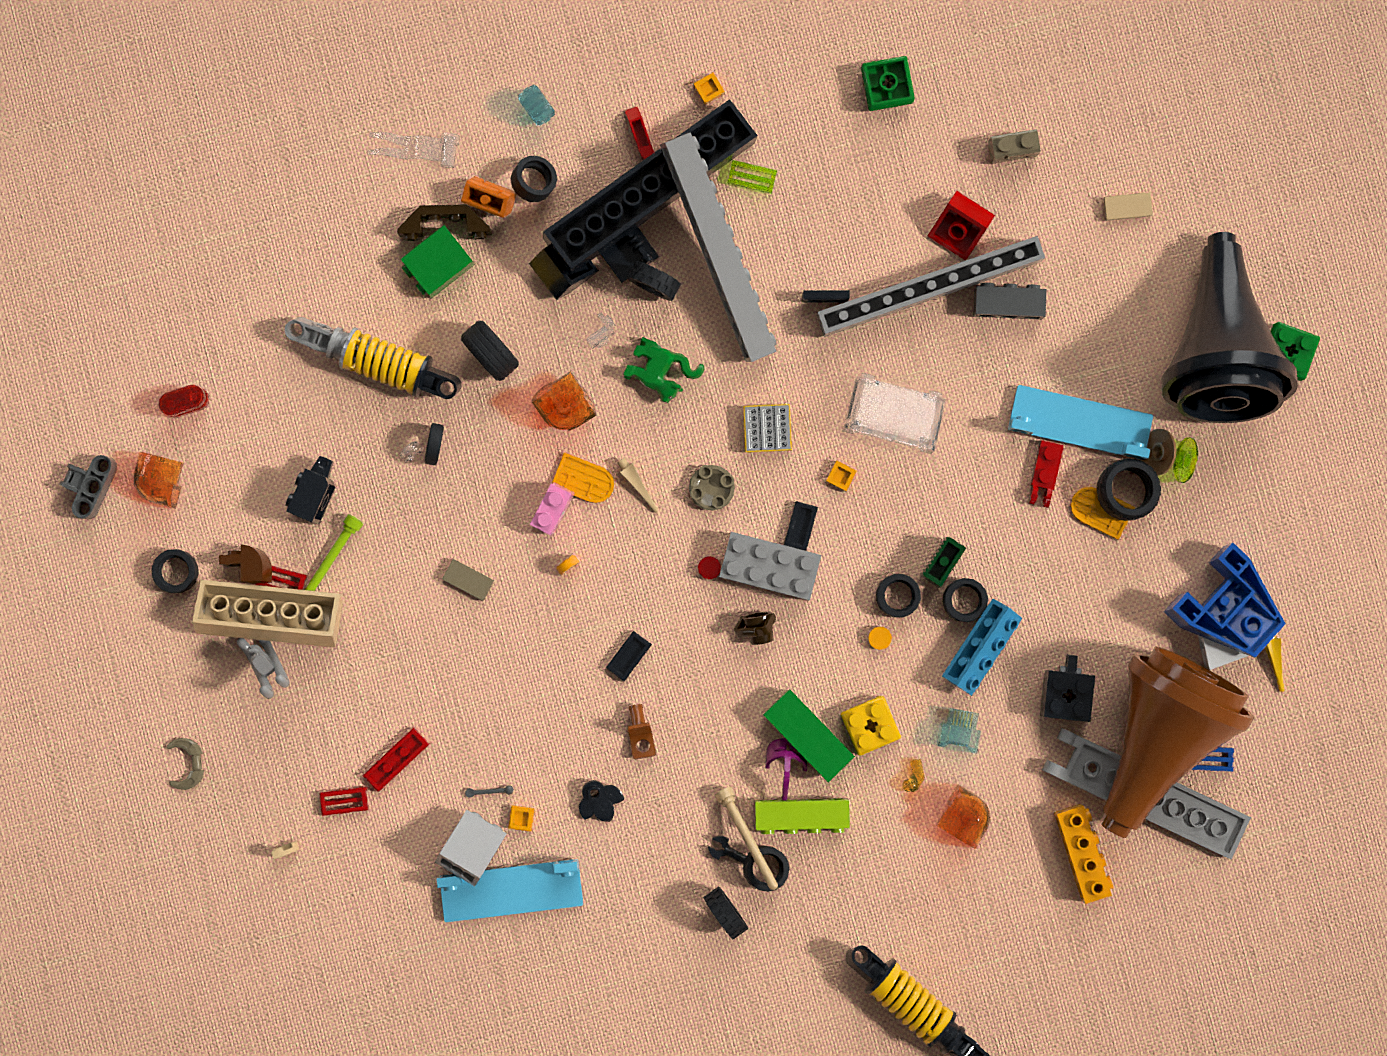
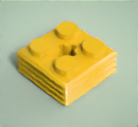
(885, 730)

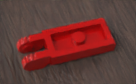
(1046, 471)

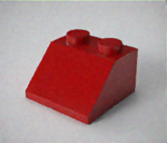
(961, 225)

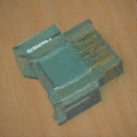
(960, 730)

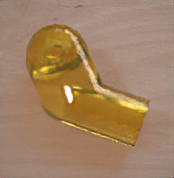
(917, 777)

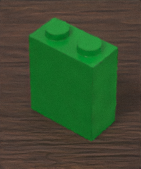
(436, 262)

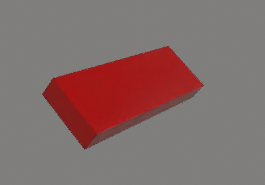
(396, 759)

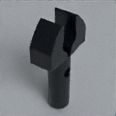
(728, 851)

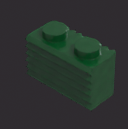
(943, 561)

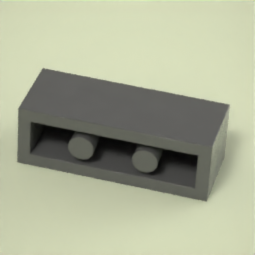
(1009, 301)

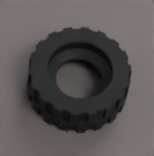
(654, 280)
(725, 913)

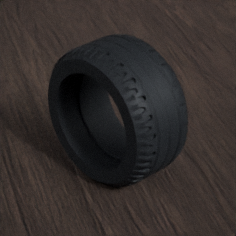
(489, 350)
(1151, 483)

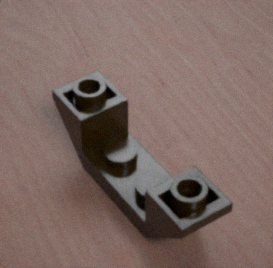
(413, 225)

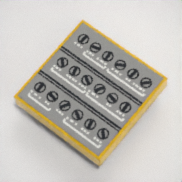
(767, 428)

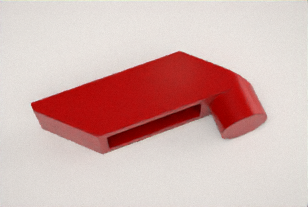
(639, 132)

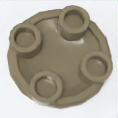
(711, 487)

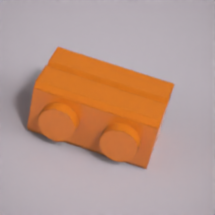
(488, 197)

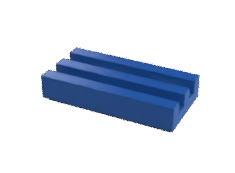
(1229, 759)

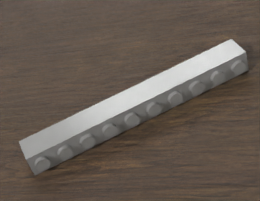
(718, 247)
(930, 286)

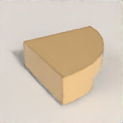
(284, 850)

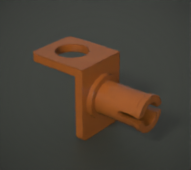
(640, 731)

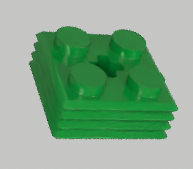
(894, 70)
(1302, 343)

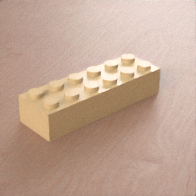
(267, 613)

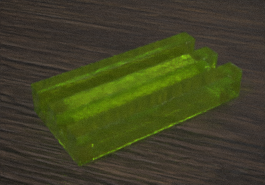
(749, 185)

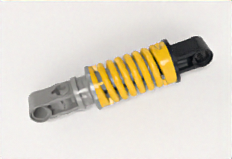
(375, 358)

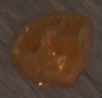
(564, 403)
(158, 479)
(965, 817)

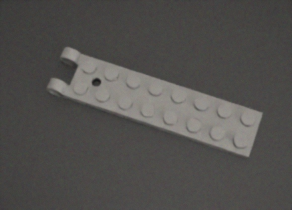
(1179, 810)

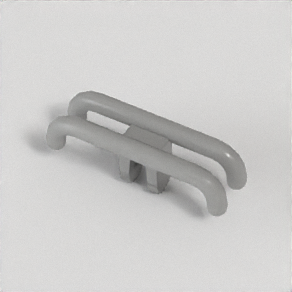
(264, 664)

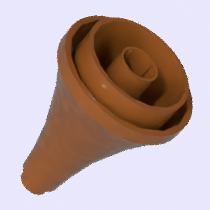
(1172, 724)

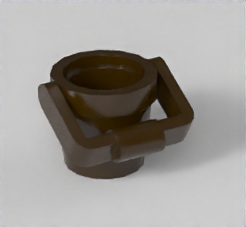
(758, 627)

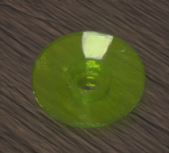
(1185, 460)

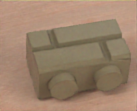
(1014, 146)

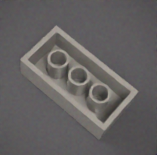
(770, 566)

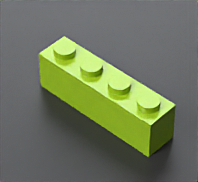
(802, 814)

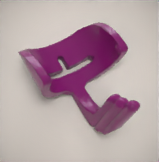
(777, 750)

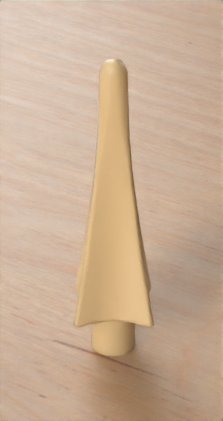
(631, 475)

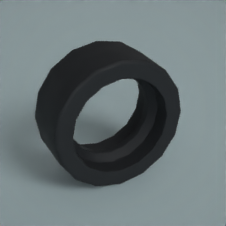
(542, 166)
(157, 571)
(880, 595)
(947, 600)
(783, 868)

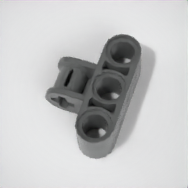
(81, 480)

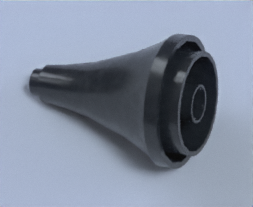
(1228, 357)

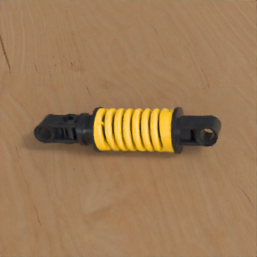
(913, 1004)

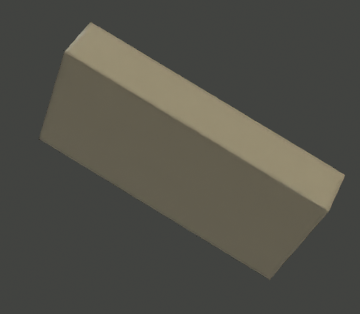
(468, 579)

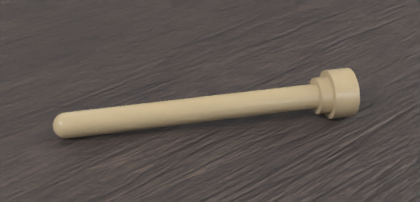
(727, 799)

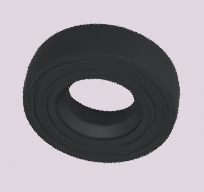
(434, 444)

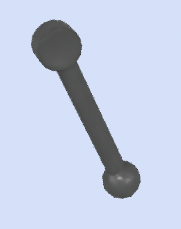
(471, 792)

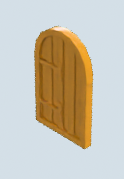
(584, 479)
(1089, 512)

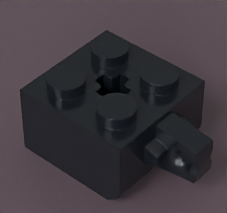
(312, 492)
(1079, 685)

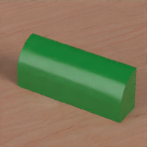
(808, 735)

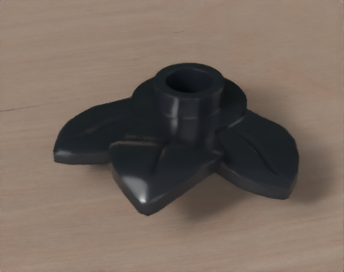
(600, 804)

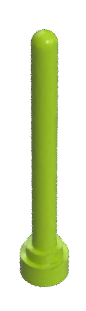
(350, 527)

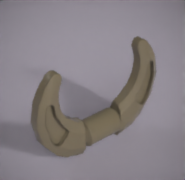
(195, 750)

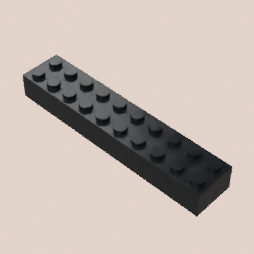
(643, 191)

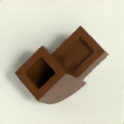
(254, 564)

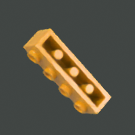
(1083, 853)

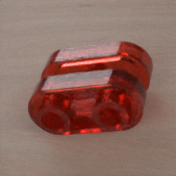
(184, 401)

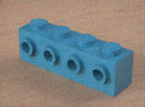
(982, 647)

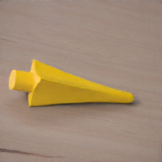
(1273, 650)

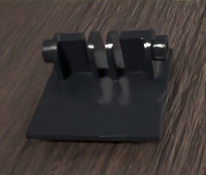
(628, 250)

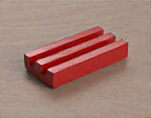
(300, 584)
(364, 799)

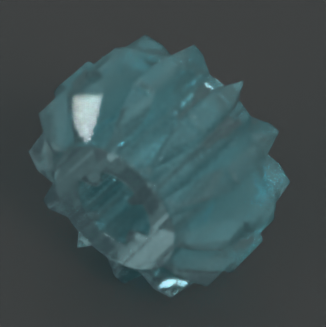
(536, 105)

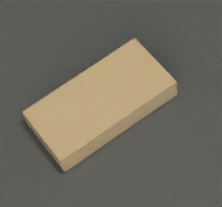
(1128, 206)

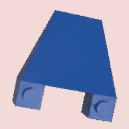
(1238, 610)

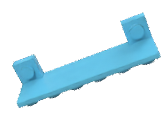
(1081, 422)
(512, 891)

